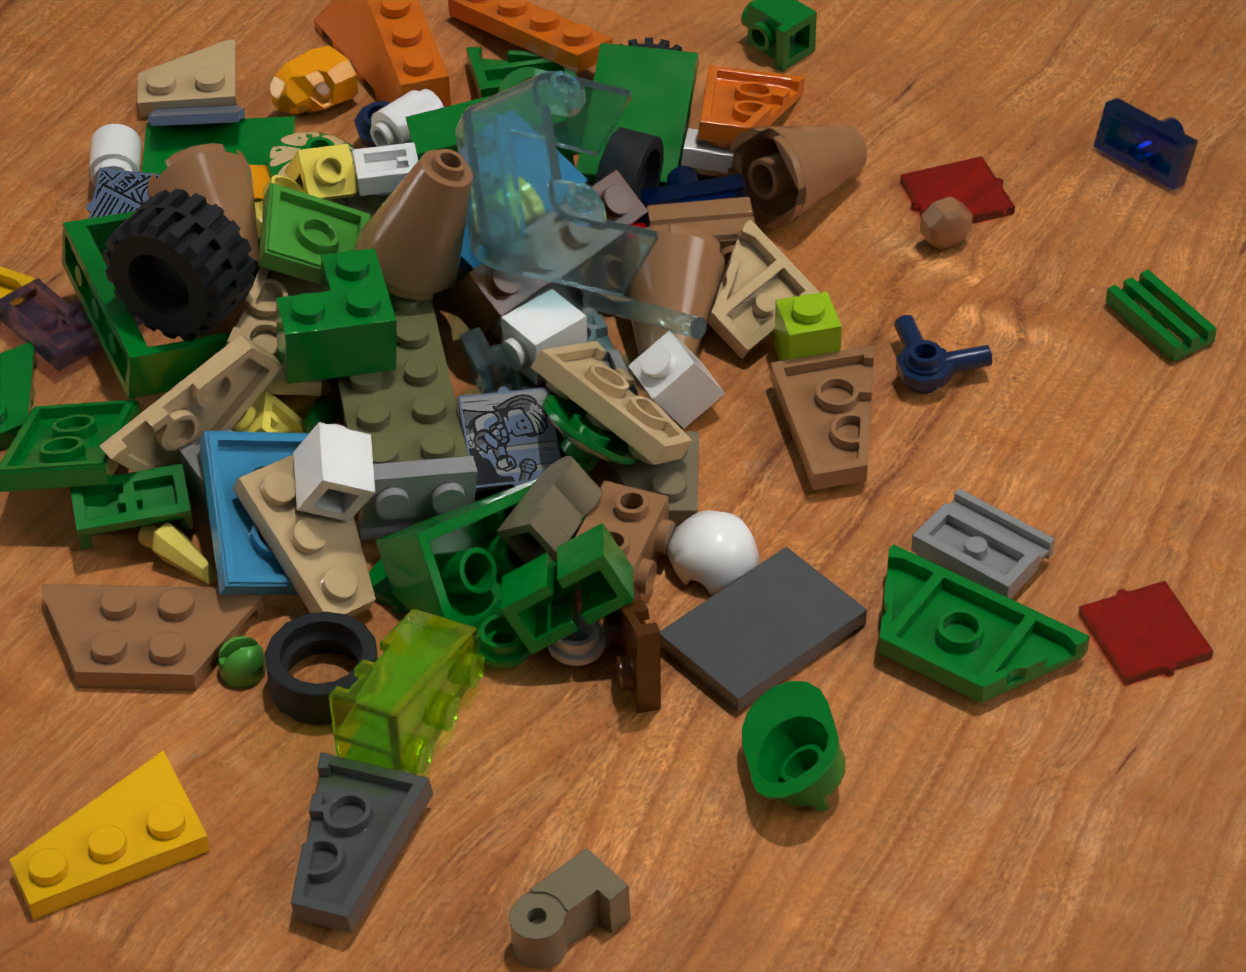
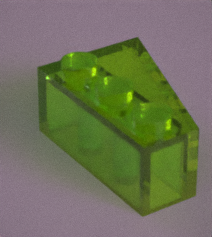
(407, 694)

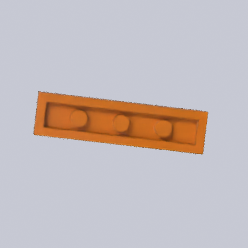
(534, 29)

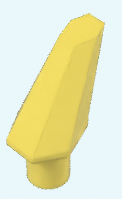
(177, 550)

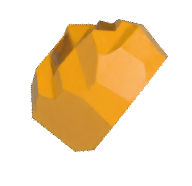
(314, 82)

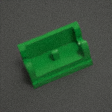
(132, 502)

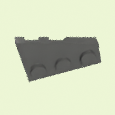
(353, 838)

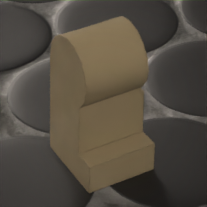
(550, 510)
(566, 908)

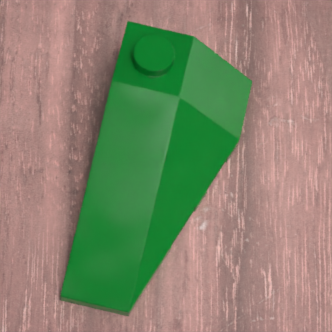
(456, 559)

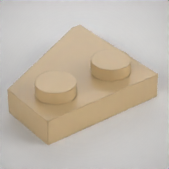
(191, 81)

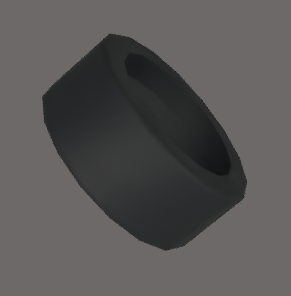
(636, 158)
(309, 636)

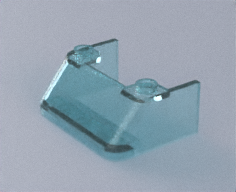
(520, 207)

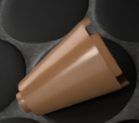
(795, 167)
(219, 178)
(422, 227)
(679, 275)

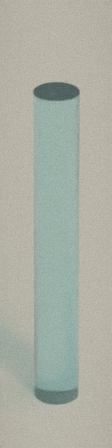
(646, 313)

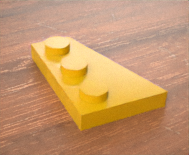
(111, 841)

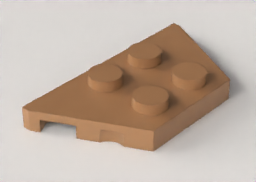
(145, 632)

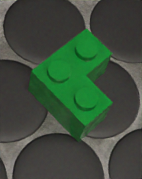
(343, 327)

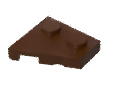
(639, 649)

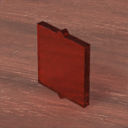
(964, 180)
(1145, 632)

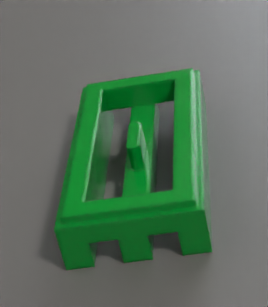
(1167, 311)

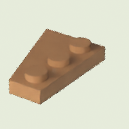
(828, 412)

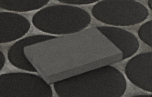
(762, 628)

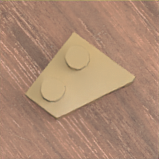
(748, 290)

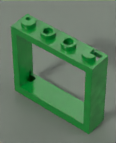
(138, 367)

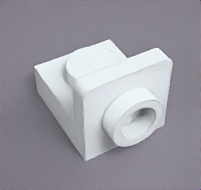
(383, 167)

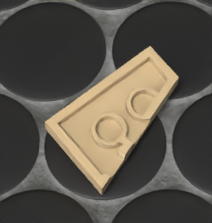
(314, 550)

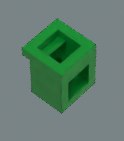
(781, 29)

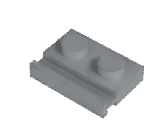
(415, 492)
(982, 544)

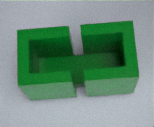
(541, 595)

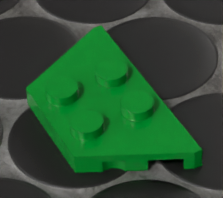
(966, 631)

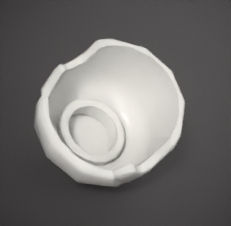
(712, 550)

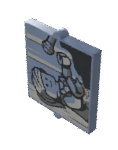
(508, 436)

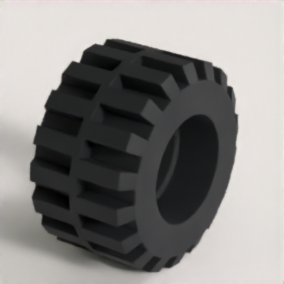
(179, 264)

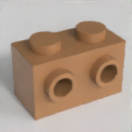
(637, 524)

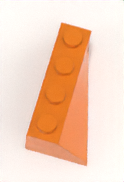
(386, 46)

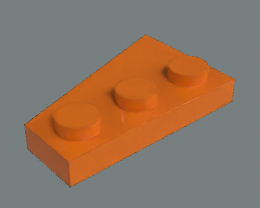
(744, 100)

